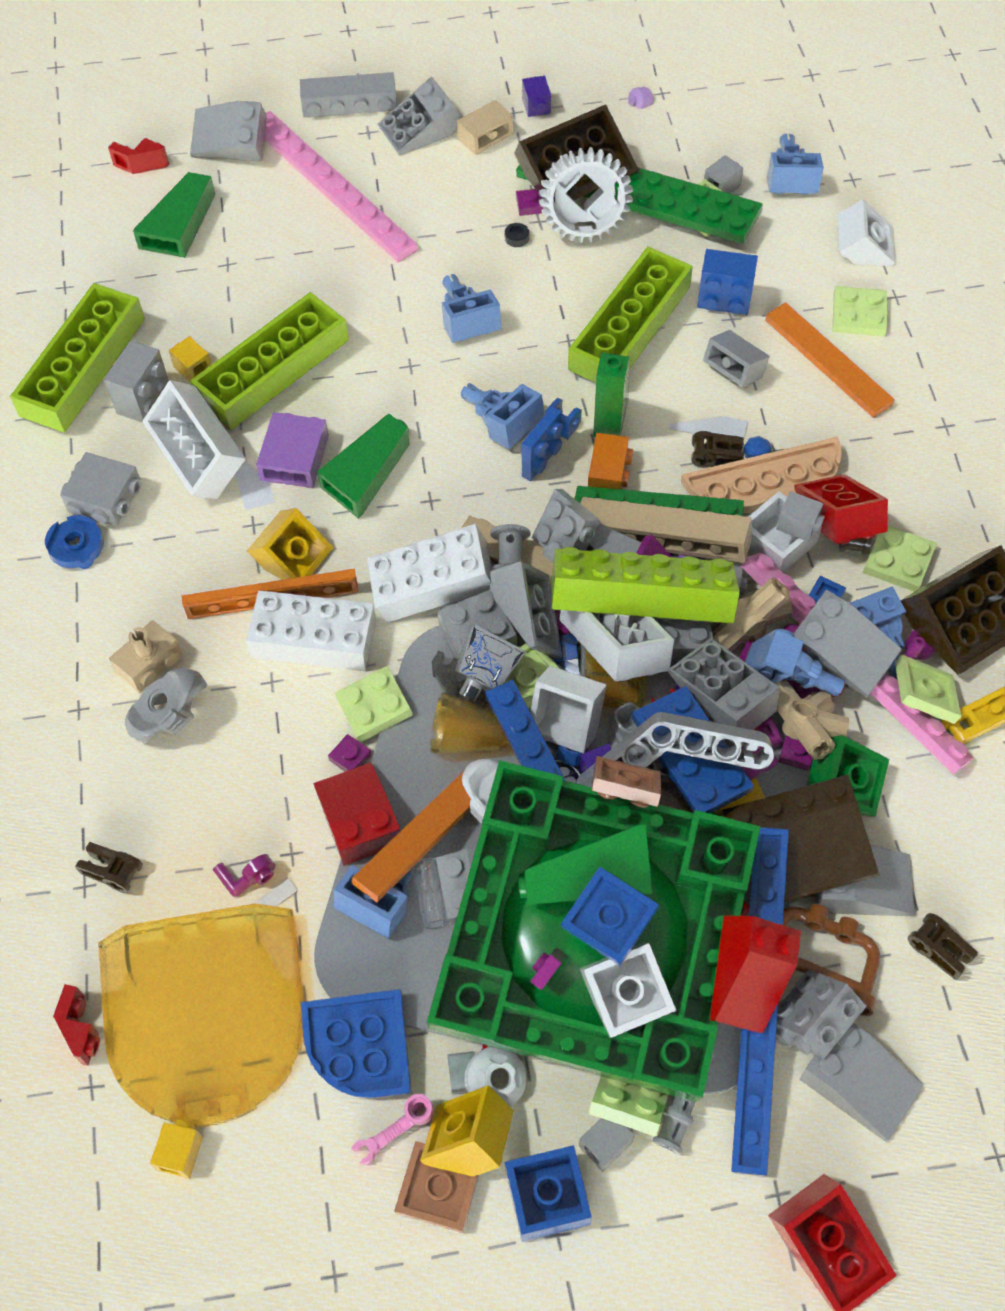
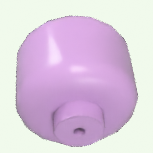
(640, 97)

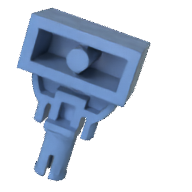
(793, 170)
(468, 312)
(506, 414)
(885, 612)
(780, 658)
(379, 916)

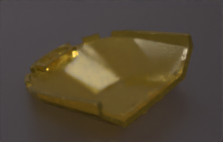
(203, 1011)

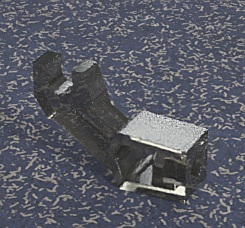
(448, 679)

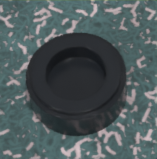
(516, 234)

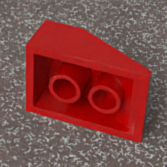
(848, 508)
(357, 813)
(752, 970)
(832, 1244)

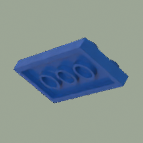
(702, 782)

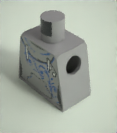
(485, 661)

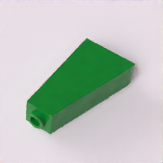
(177, 217)
(611, 394)
(365, 465)
(567, 875)

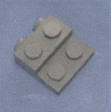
(564, 525)

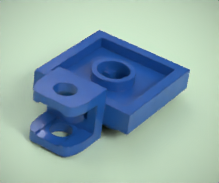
(546, 438)

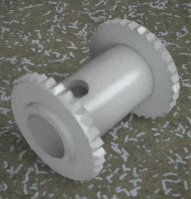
(510, 543)

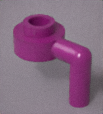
(917, 647)
(255, 872)

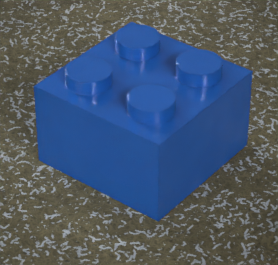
(727, 281)
(548, 1193)

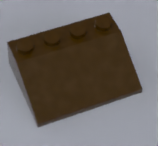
(588, 130)
(962, 610)
(825, 835)

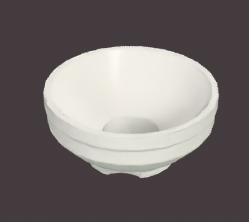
(485, 1062)

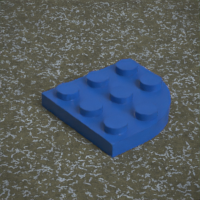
(359, 1043)

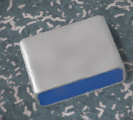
(457, 1065)

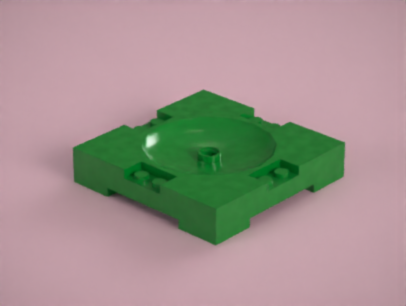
(484, 985)

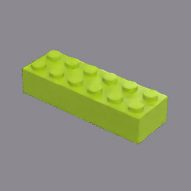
(632, 312)
(78, 357)
(271, 360)
(644, 585)

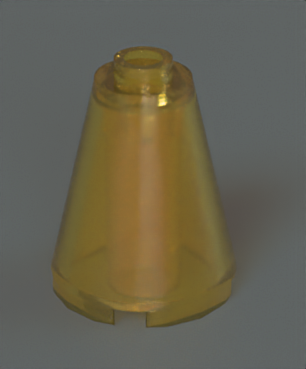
(465, 728)

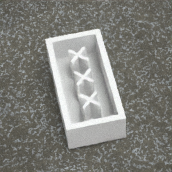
(193, 440)
(430, 573)
(311, 630)
(622, 643)

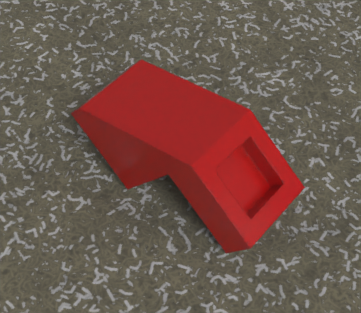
(143, 158)
(80, 1036)

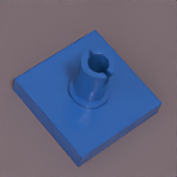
(609, 916)

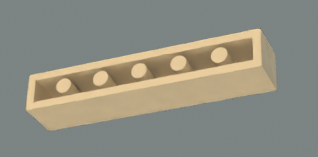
(677, 529)

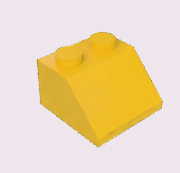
(290, 546)
(468, 1133)

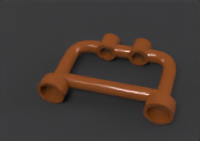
(845, 932)

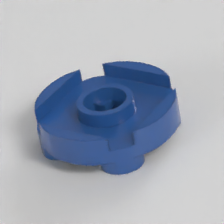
(78, 555)

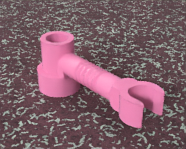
(403, 1124)

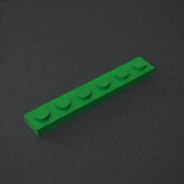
(687, 502)

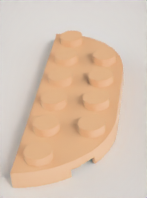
(764, 475)

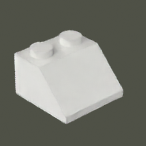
(865, 236)
(629, 992)

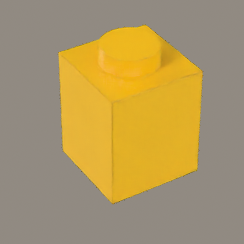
(189, 358)
(176, 1149)

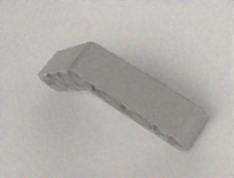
(676, 742)

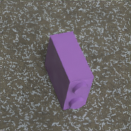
(292, 450)

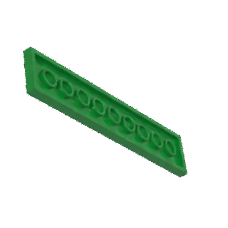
(689, 205)

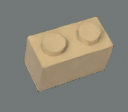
(485, 127)

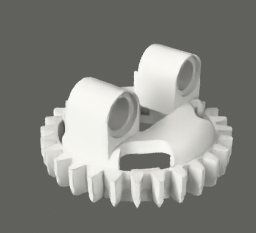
(599, 208)

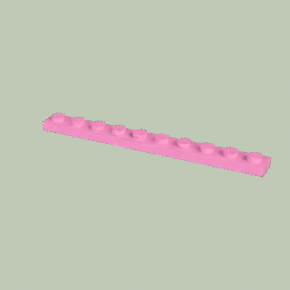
(338, 189)
(920, 724)

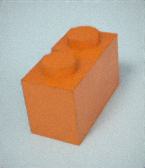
(609, 462)

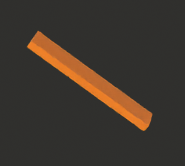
(829, 360)
(244, 597)
(413, 841)

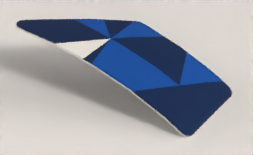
(569, 652)

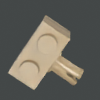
(145, 655)

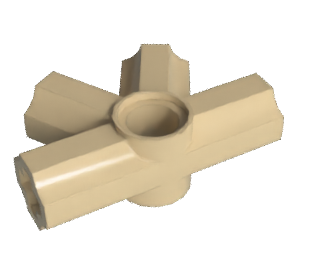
(754, 613)
(810, 719)

